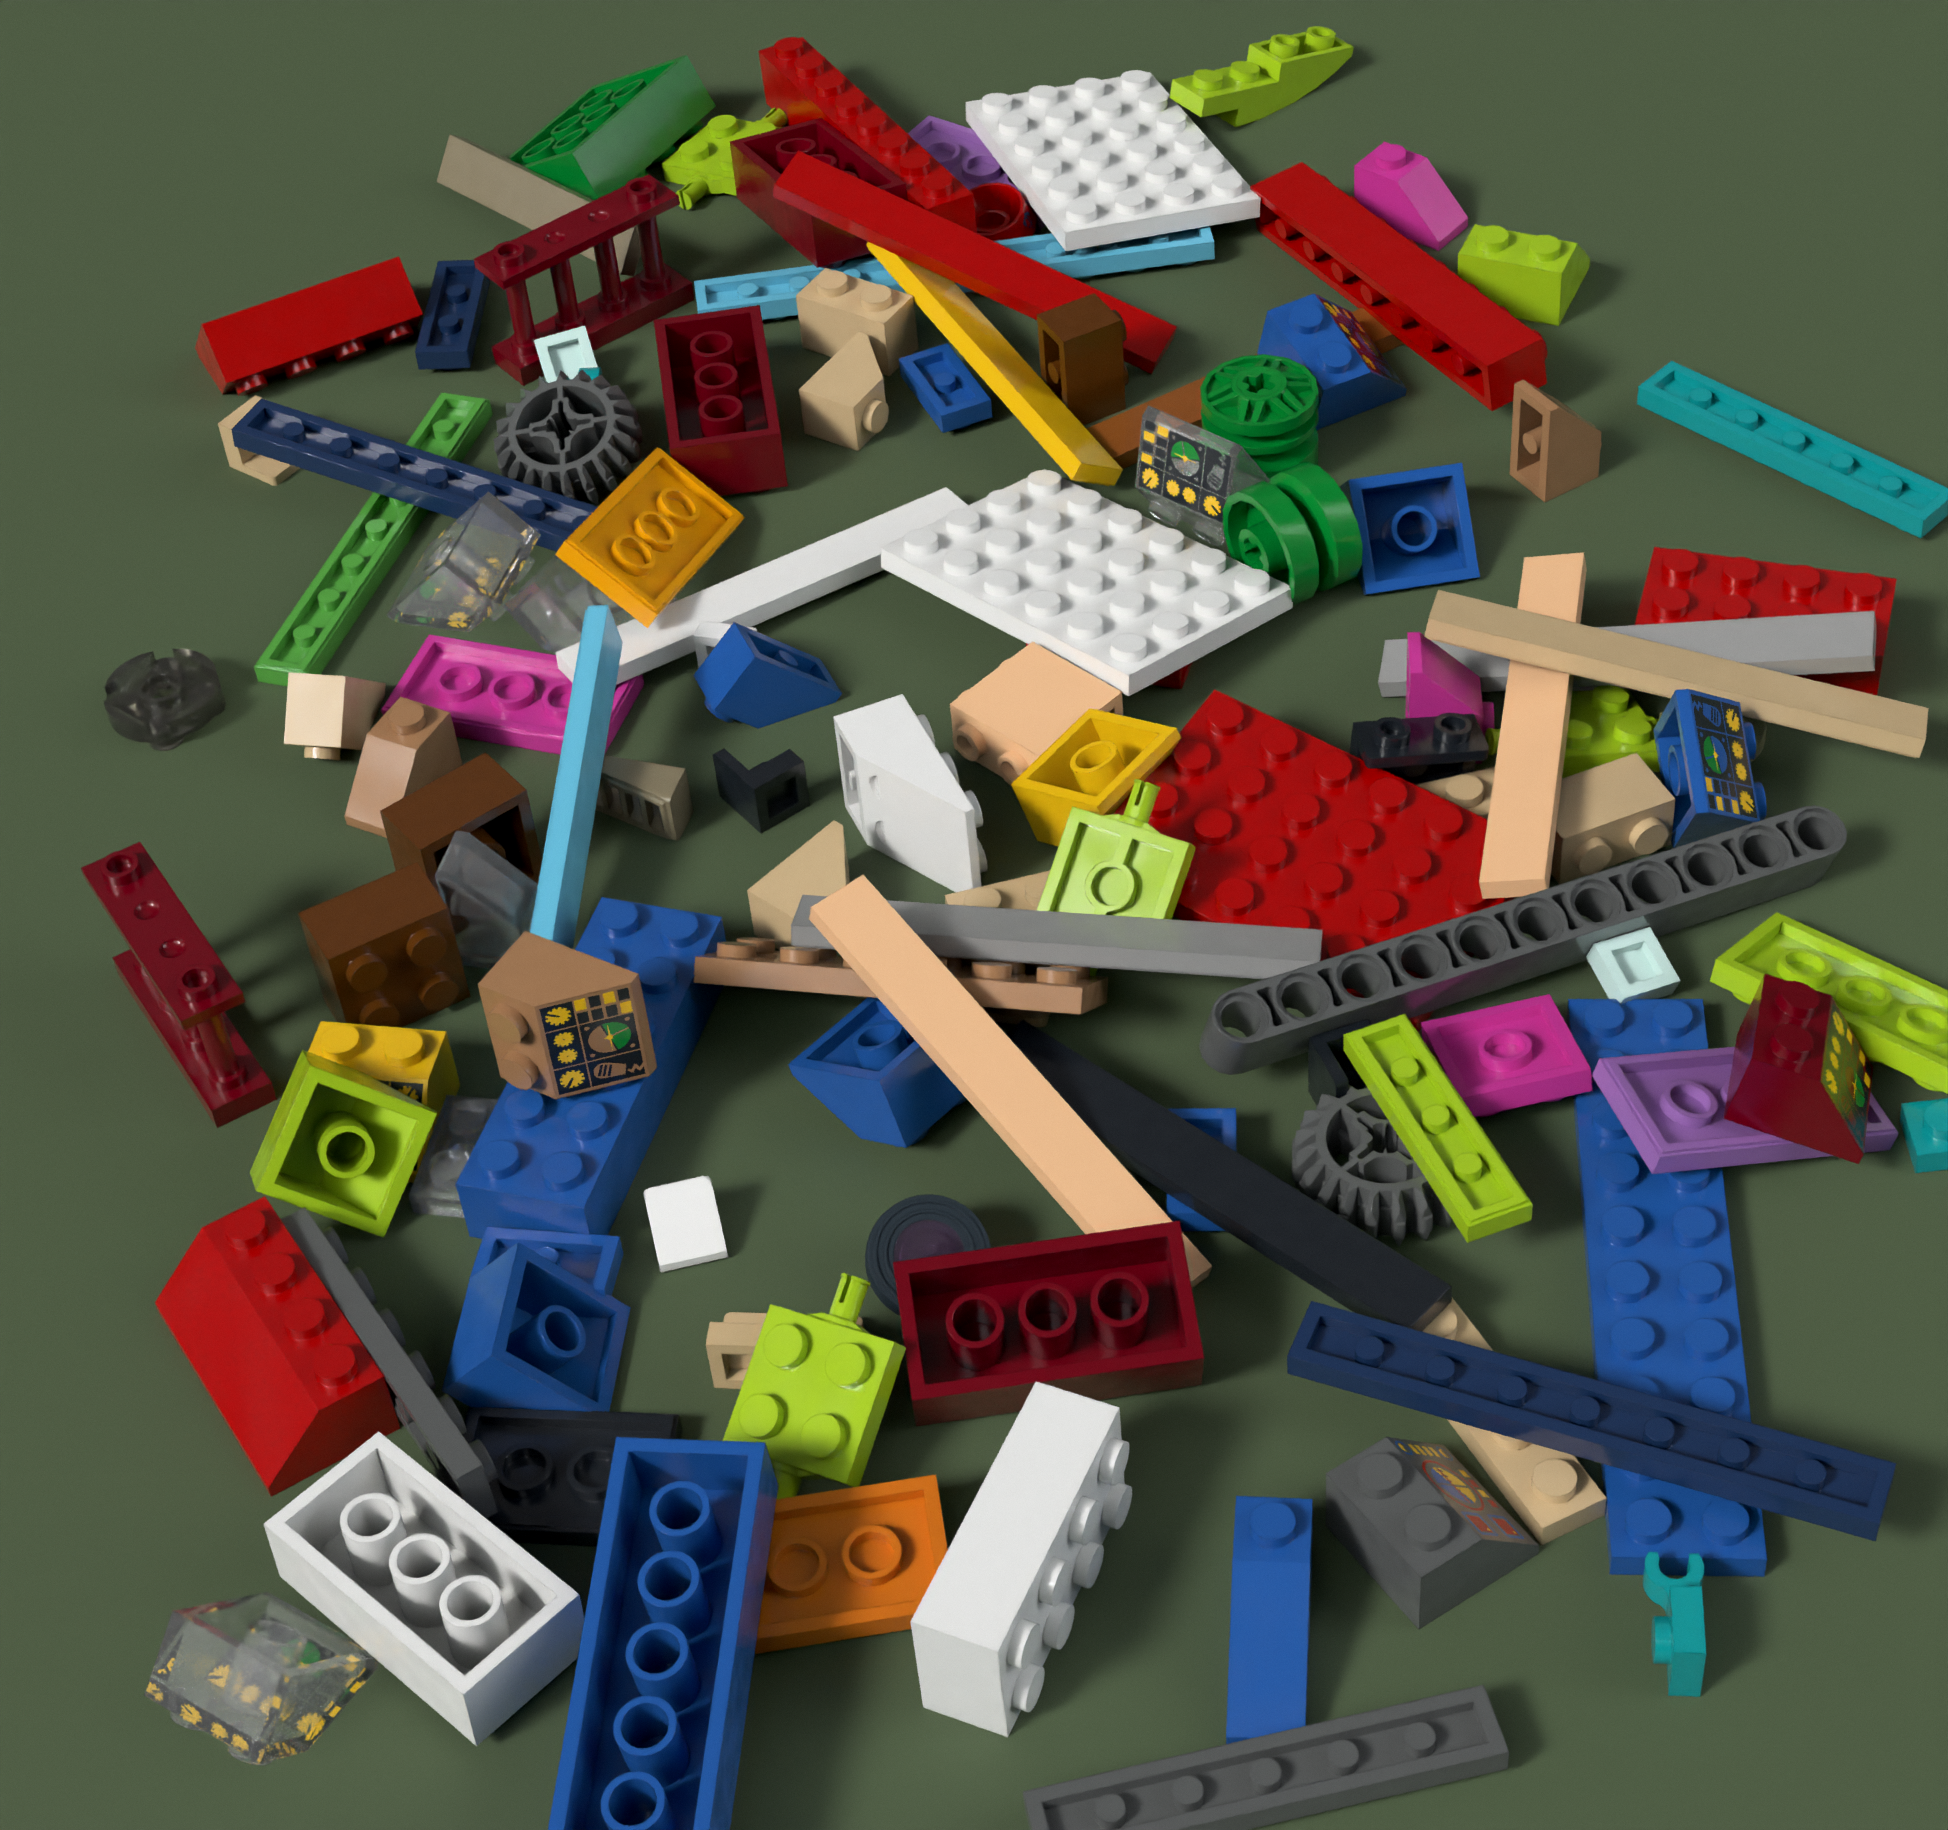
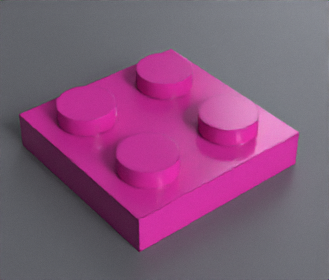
(1509, 1055)

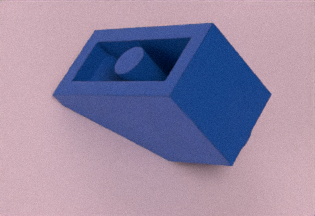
(762, 679)

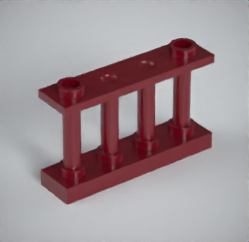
(618, 306)
(179, 984)

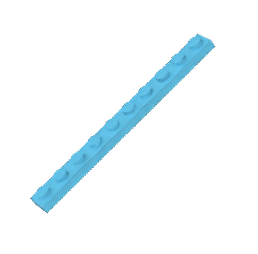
(778, 289)

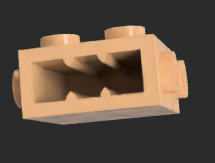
(1025, 709)

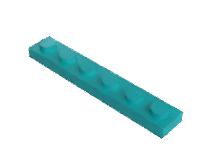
(1796, 448)

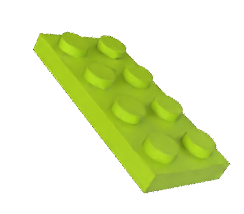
(1887, 1008)

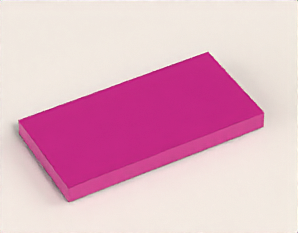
(500, 693)

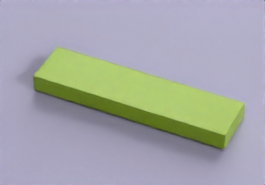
(1437, 1128)

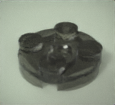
(188, 698)

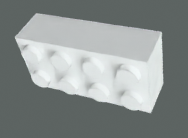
(1022, 1560)
(427, 1586)

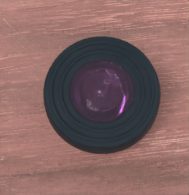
(918, 1229)

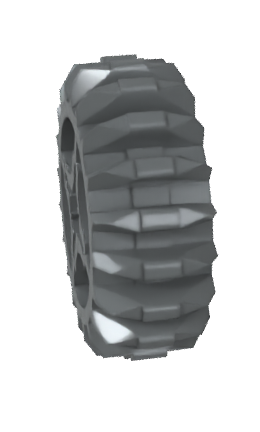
(569, 437)
(1380, 1183)

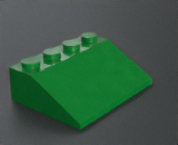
(619, 129)

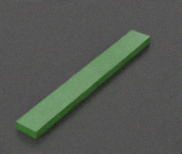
(366, 552)

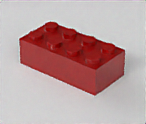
(1718, 587)

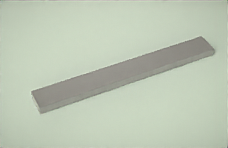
(1775, 643)
(1093, 940)

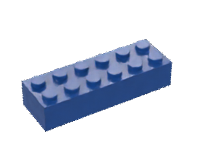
(576, 1156)
(668, 1638)

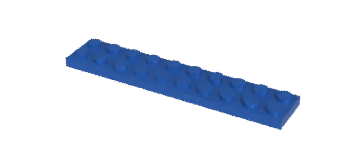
(1659, 1298)

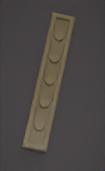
(521, 193)

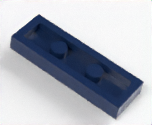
(452, 316)

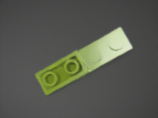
(1269, 80)

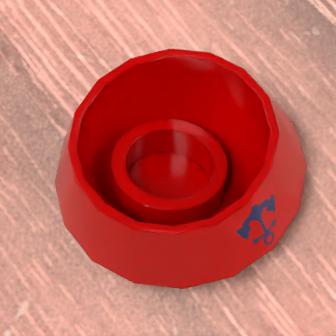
(1002, 212)

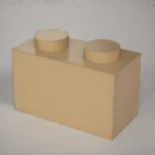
(841, 305)
(1610, 817)

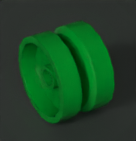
(1295, 530)

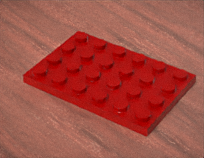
(1310, 835)

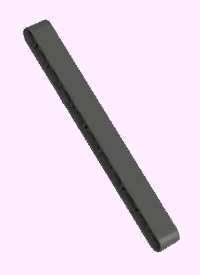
(1733, 870)

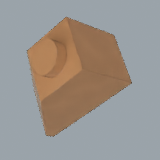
(1550, 444)
(399, 756)

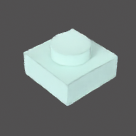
(565, 352)
(1633, 967)

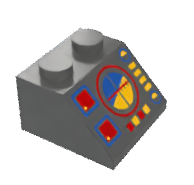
(1422, 1526)

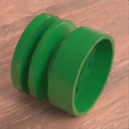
(1265, 408)

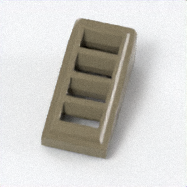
(646, 795)

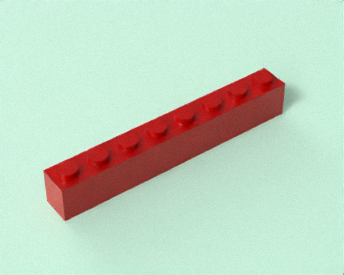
(812, 88)
(1400, 286)

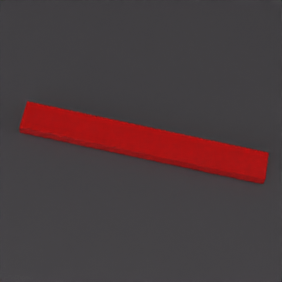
(956, 251)

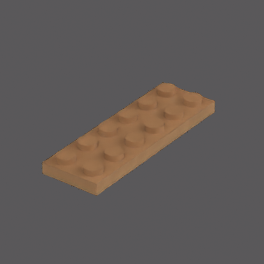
(991, 983)

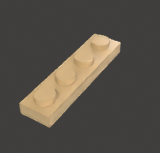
(1540, 1483)

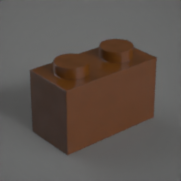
(1084, 357)

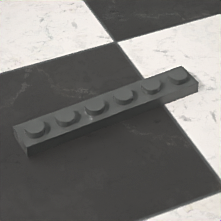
(430, 1420)
(1286, 1771)

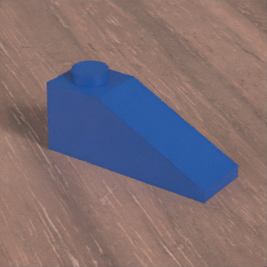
(1269, 1616)

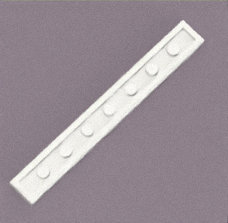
(769, 587)

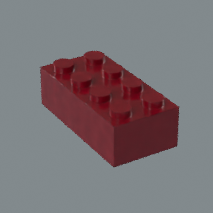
(763, 158)
(721, 400)
(1070, 1312)

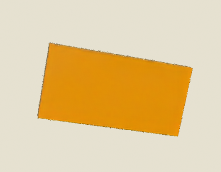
(650, 536)

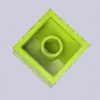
(1523, 271)
(341, 1144)

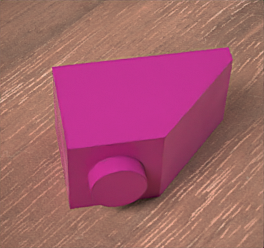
(1408, 195)
(1442, 684)

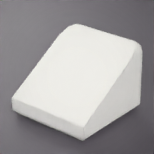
(685, 1223)

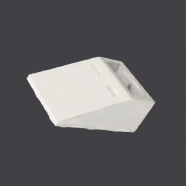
(909, 794)

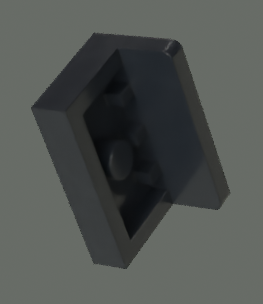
(1420, 747)

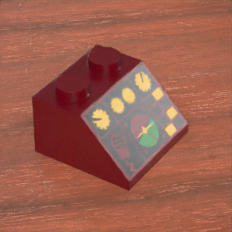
(1800, 1071)

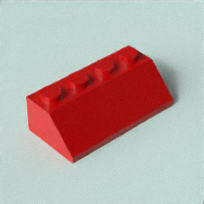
(308, 327)
(273, 1348)

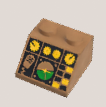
(565, 1019)

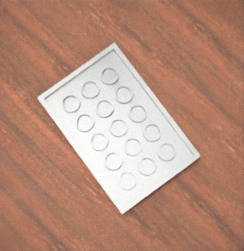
(1110, 160)
(1087, 580)

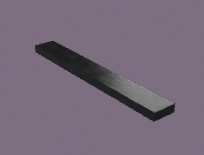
(1238, 1193)

